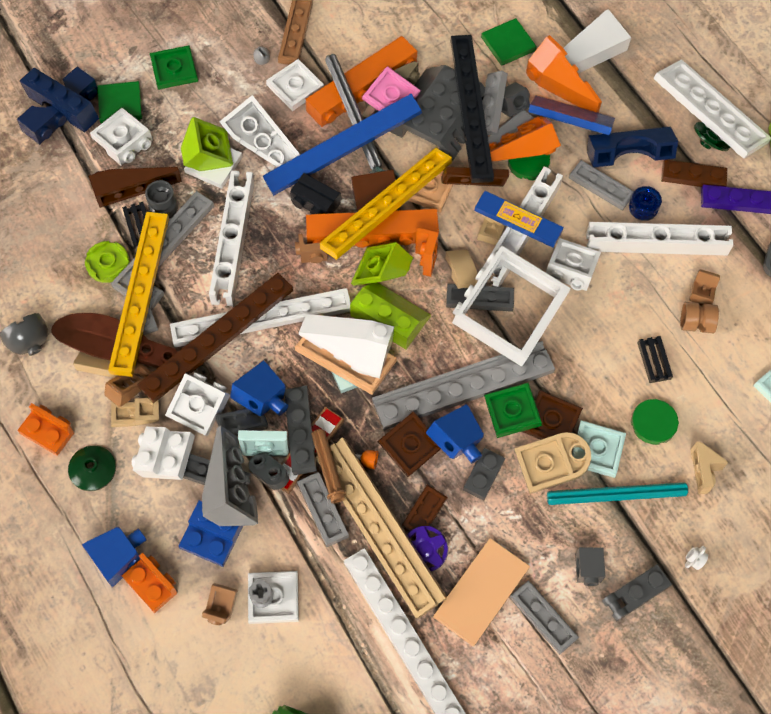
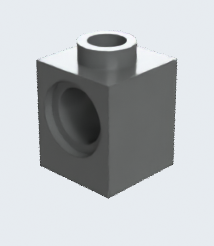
(515, 99)
(590, 566)

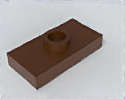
(425, 509)

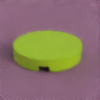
(106, 261)

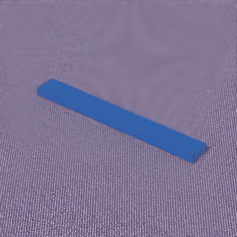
(342, 144)

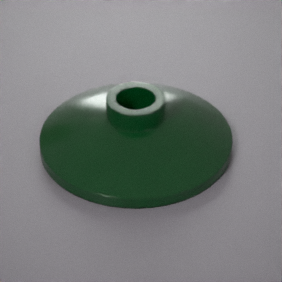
(709, 138)
(92, 478)

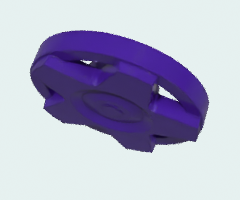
(429, 546)

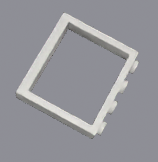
(531, 274)

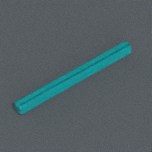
(617, 493)

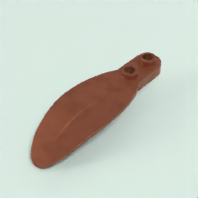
(97, 334)

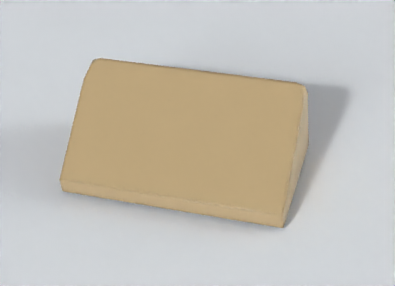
(92, 365)

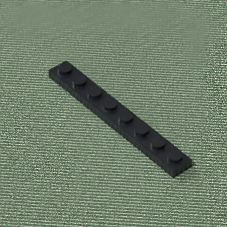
(471, 109)

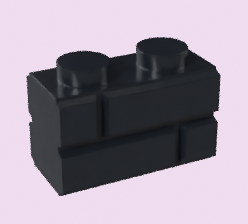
(314, 196)

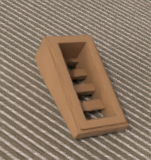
(120, 395)

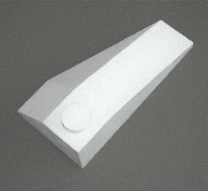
(258, 132)
(355, 341)

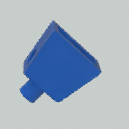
(260, 391)
(457, 434)
(114, 552)

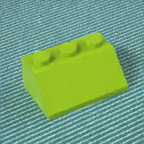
(386, 307)

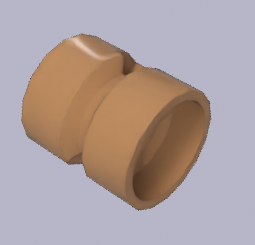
(697, 317)

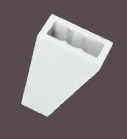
(597, 42)

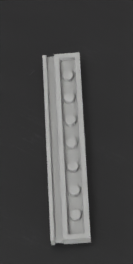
(460, 386)

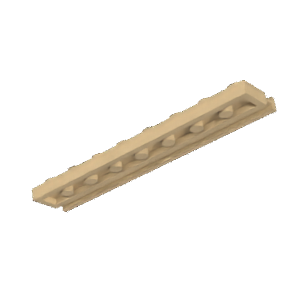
(385, 533)

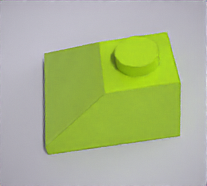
(205, 146)
(382, 264)

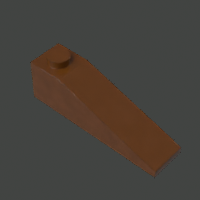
(121, 184)

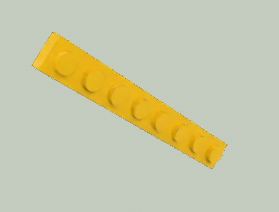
(385, 203)
(138, 295)

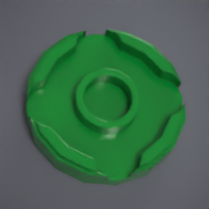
(528, 166)
(654, 421)

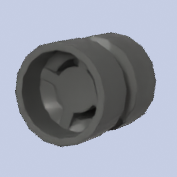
(161, 198)

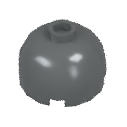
(25, 336)

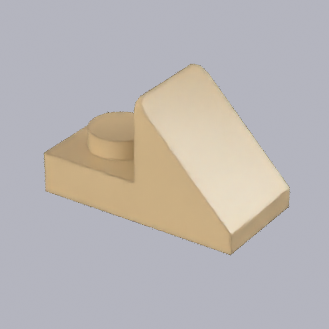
(704, 462)

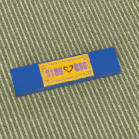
(519, 219)

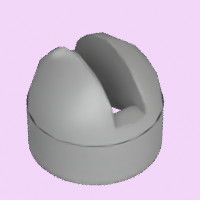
(258, 56)

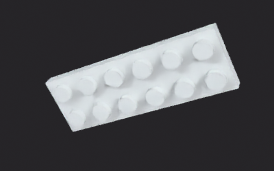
(712, 108)

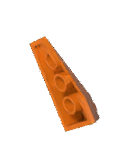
(555, 74)
(531, 139)

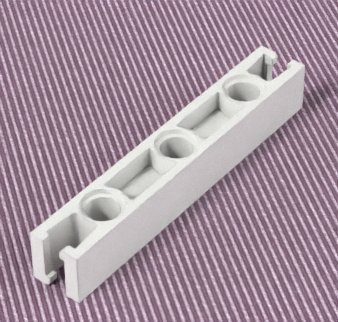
(675, 238)
(515, 240)
(230, 250)

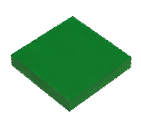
(508, 42)
(173, 67)
(117, 96)
(512, 410)

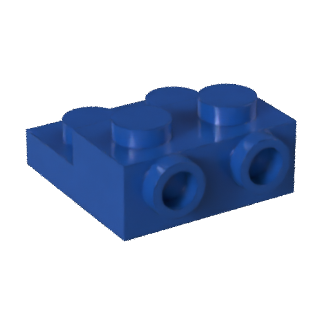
(208, 539)

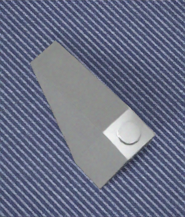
(225, 491)

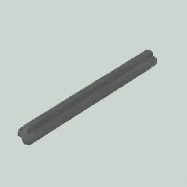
(351, 106)

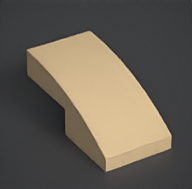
(490, 231)
(462, 268)
(134, 413)

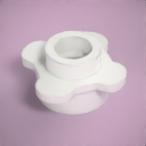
(696, 558)

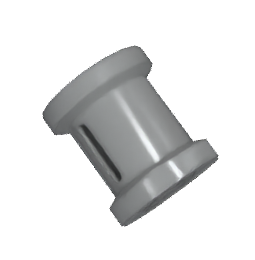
(267, 596)

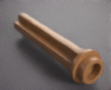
(328, 467)

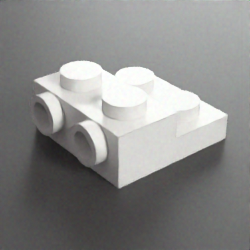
(122, 136)
(573, 264)
(198, 403)
(162, 453)

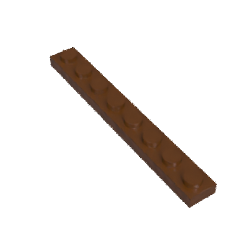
(215, 337)

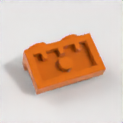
(427, 247)
(46, 429)
(150, 583)

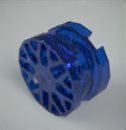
(645, 203)

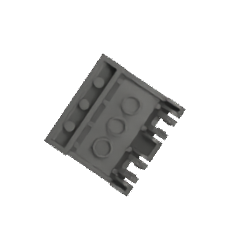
(440, 109)

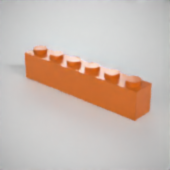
(327, 104)
(398, 227)

